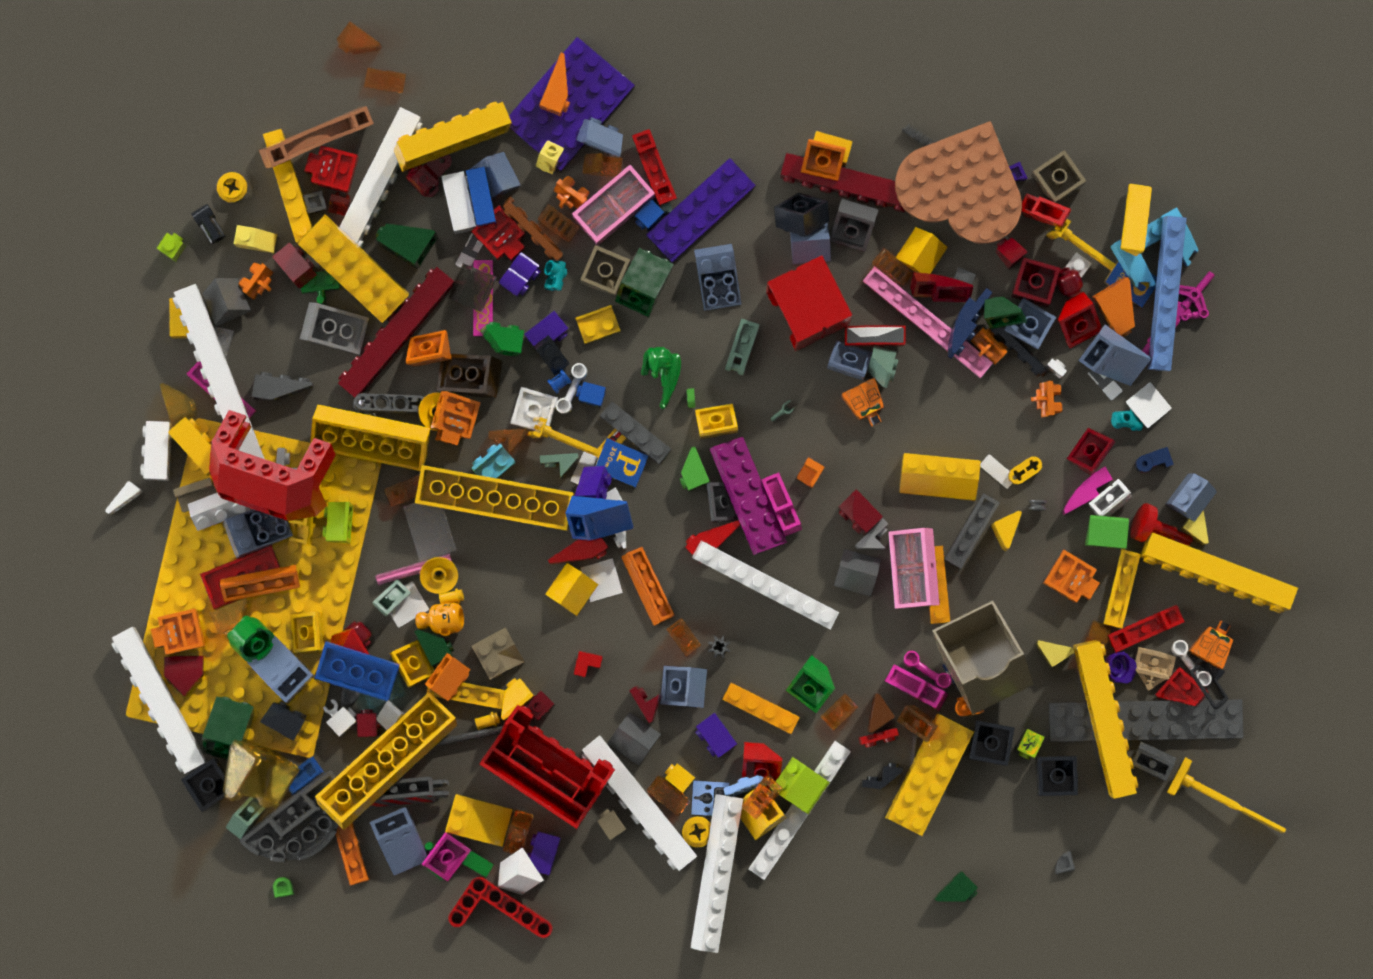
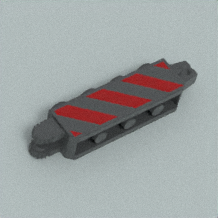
(412, 792)

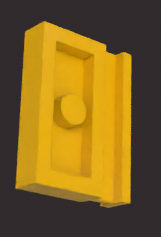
(598, 324)

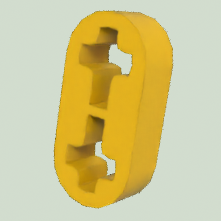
(1027, 474)

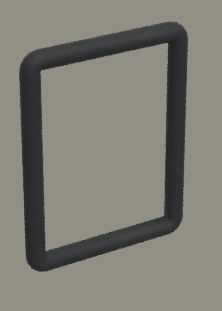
(1203, 689)

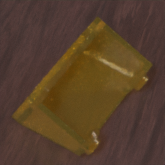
(257, 774)

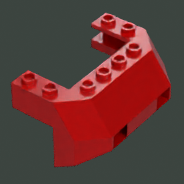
(263, 483)
(547, 769)

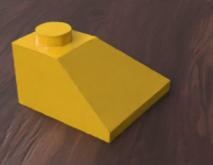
(515, 694)

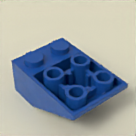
(597, 517)

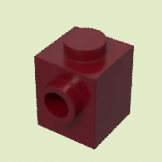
(539, 705)
(367, 724)

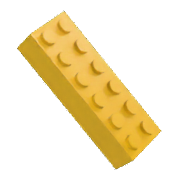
(452, 136)
(353, 268)
(371, 437)
(929, 776)

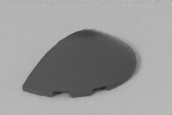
(294, 828)

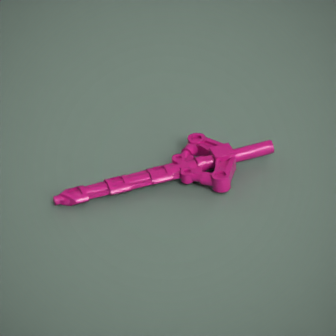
(1192, 295)

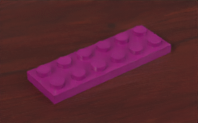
(748, 495)

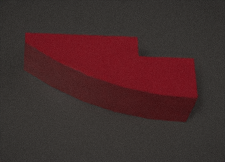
(940, 288)

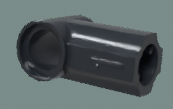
(206, 220)

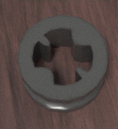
(1037, 505)

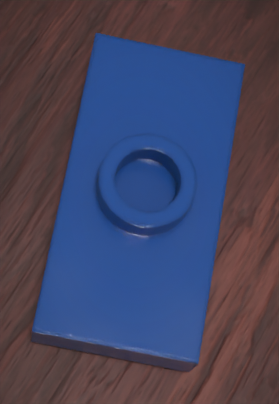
(308, 772)

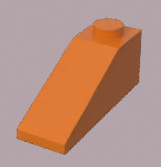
(556, 93)

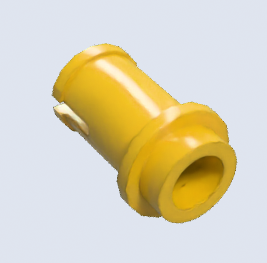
(452, 597)
(487, 721)

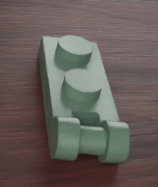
(742, 345)

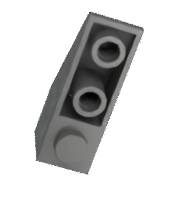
(275, 388)

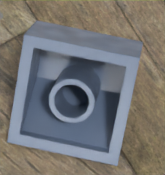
(600, 137)
(1191, 496)
(683, 686)

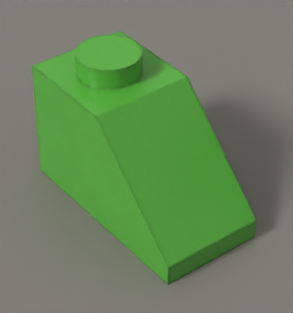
(693, 472)

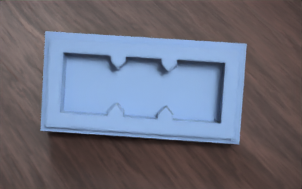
(744, 785)

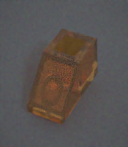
(518, 831)

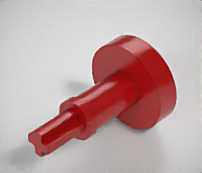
(1146, 522)

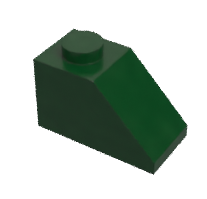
(1002, 313)
(434, 646)
(957, 890)

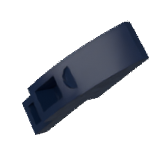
(965, 324)

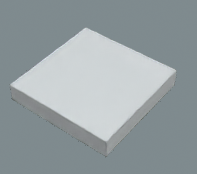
(532, 405)

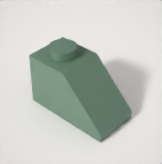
(245, 817)

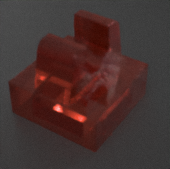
(339, 204)

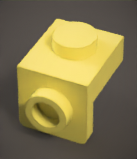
(549, 157)

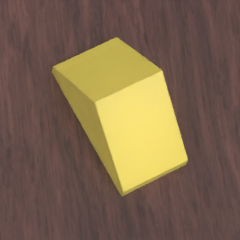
(1197, 529)
(1053, 652)

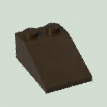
(470, 375)

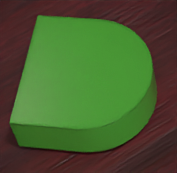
(690, 398)
(283, 887)

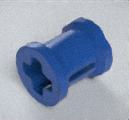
(559, 381)

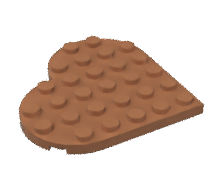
(963, 183)

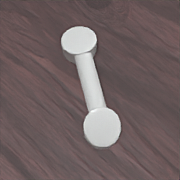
(579, 372)
(1180, 649)

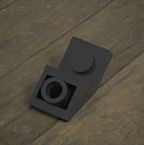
(889, 773)

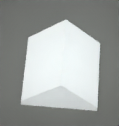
(518, 873)

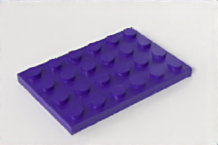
(593, 92)

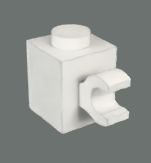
(341, 720)

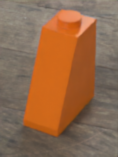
(1117, 306)

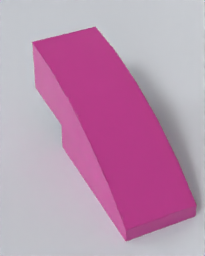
(1087, 490)
(781, 504)
(916, 687)

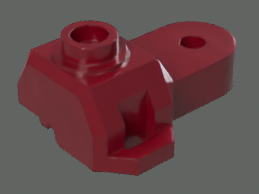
(427, 175)

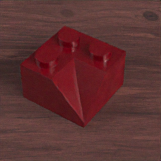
(1035, 282)
(859, 512)

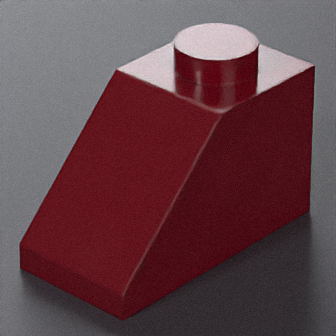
(1010, 252)

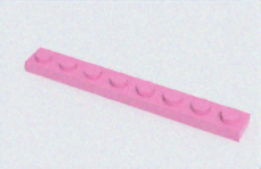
(924, 319)

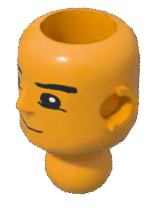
(442, 619)

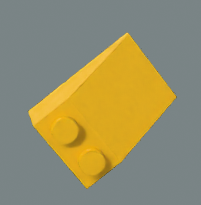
(478, 820)

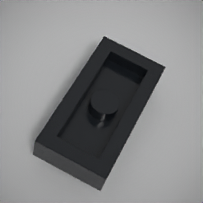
(551, 355)

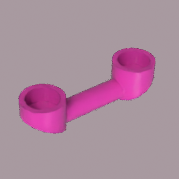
(941, 680)

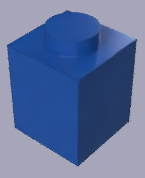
(648, 215)
(591, 394)

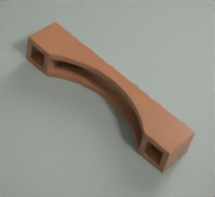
(316, 136)

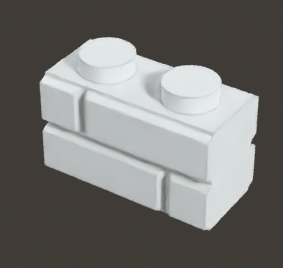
(1111, 499)

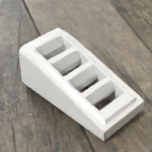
(125, 496)

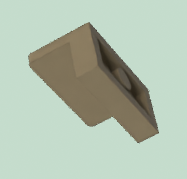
(194, 492)

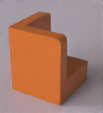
(810, 472)

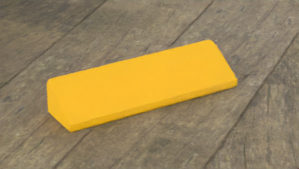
(1136, 219)

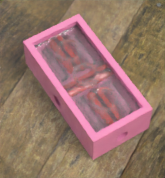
(613, 205)
(913, 568)

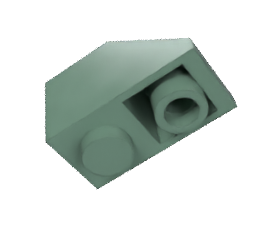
(883, 365)

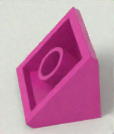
(446, 856)

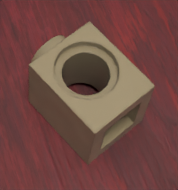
(611, 824)

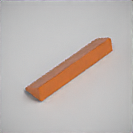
(259, 583)
(647, 586)

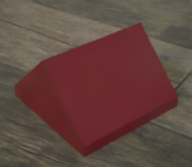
(1090, 451)

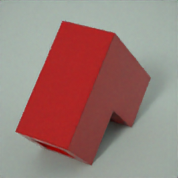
(584, 660)

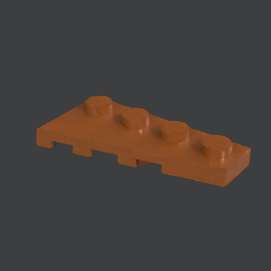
(520, 215)

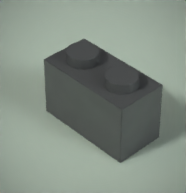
(1153, 761)

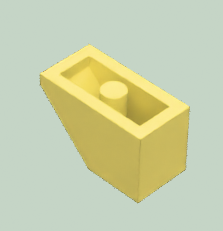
(255, 239)

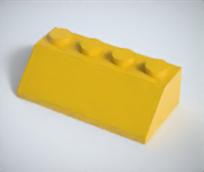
(939, 476)

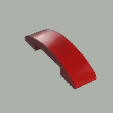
(654, 167)
(1145, 628)

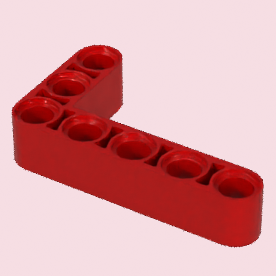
(500, 905)

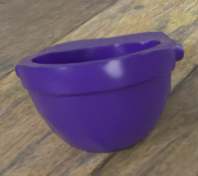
(1121, 667)

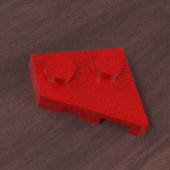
(1181, 689)
(887, 736)

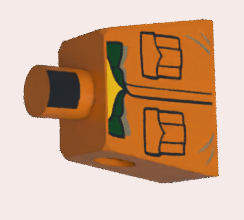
(865, 401)
(1213, 645)

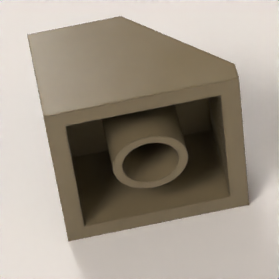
(1058, 177)
(605, 270)
(498, 653)

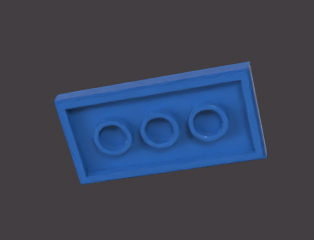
(357, 671)

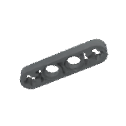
(390, 403)

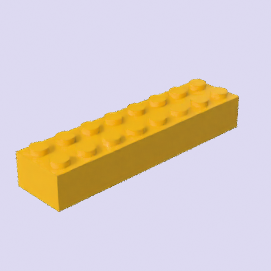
(493, 497)
(1218, 572)
(1104, 719)
(386, 761)

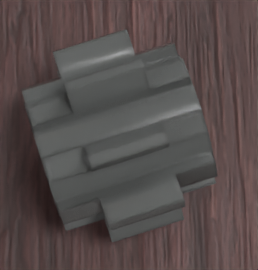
(713, 644)

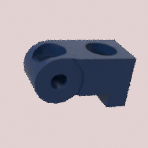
(1158, 457)

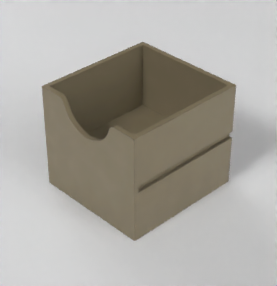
(983, 657)

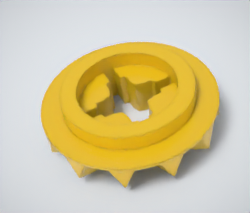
(228, 179)
(688, 827)

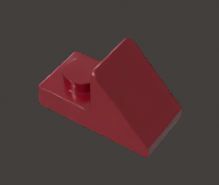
(649, 707)

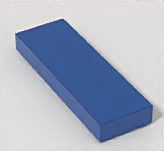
(480, 196)

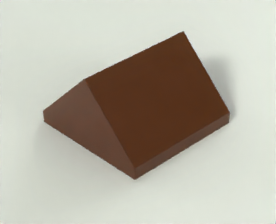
(879, 714)

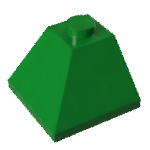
(812, 684)

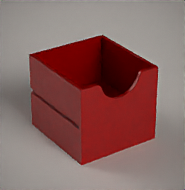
(809, 302)

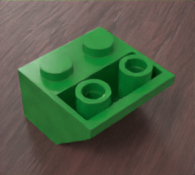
(503, 339)

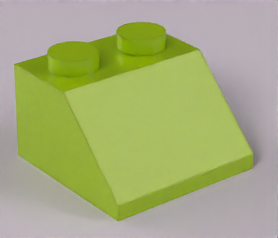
(339, 522)
(801, 785)

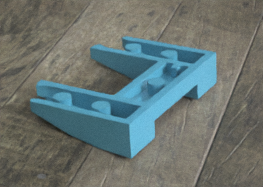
(1136, 266)

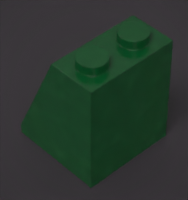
(407, 242)
(643, 282)
(225, 724)

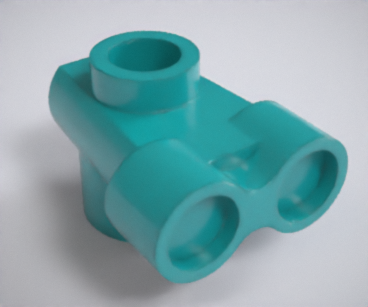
(556, 273)
(1126, 419)

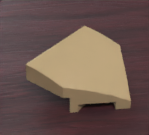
(1153, 666)

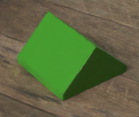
(1107, 532)

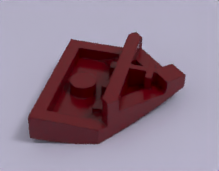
(184, 672)

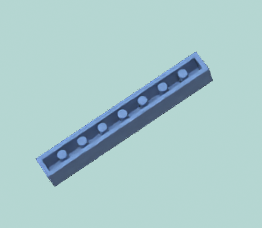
(1167, 293)

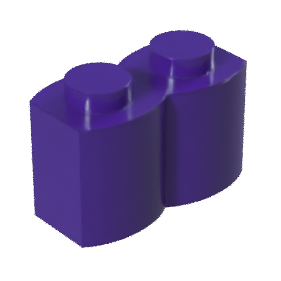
(519, 275)

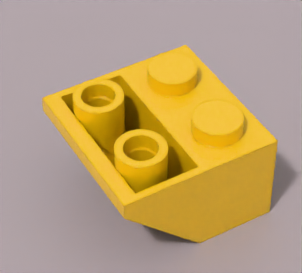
(766, 821)

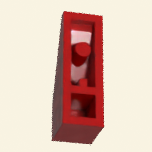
(713, 537)
(580, 551)

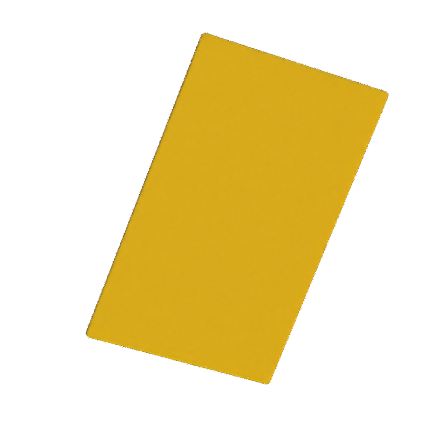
(326, 586)

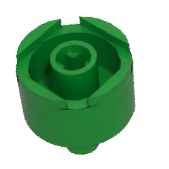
(251, 639)

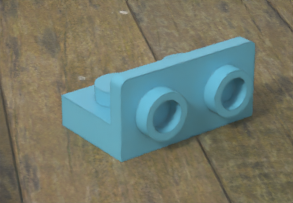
(494, 463)

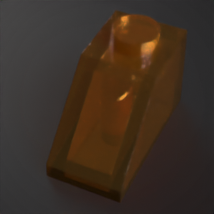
(356, 40)
(917, 722)

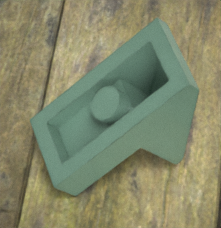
(565, 460)
(391, 598)

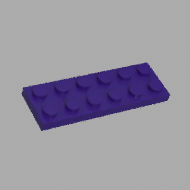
(700, 210)

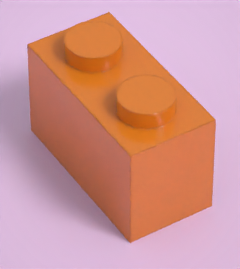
(448, 677)

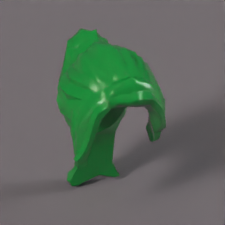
(668, 365)

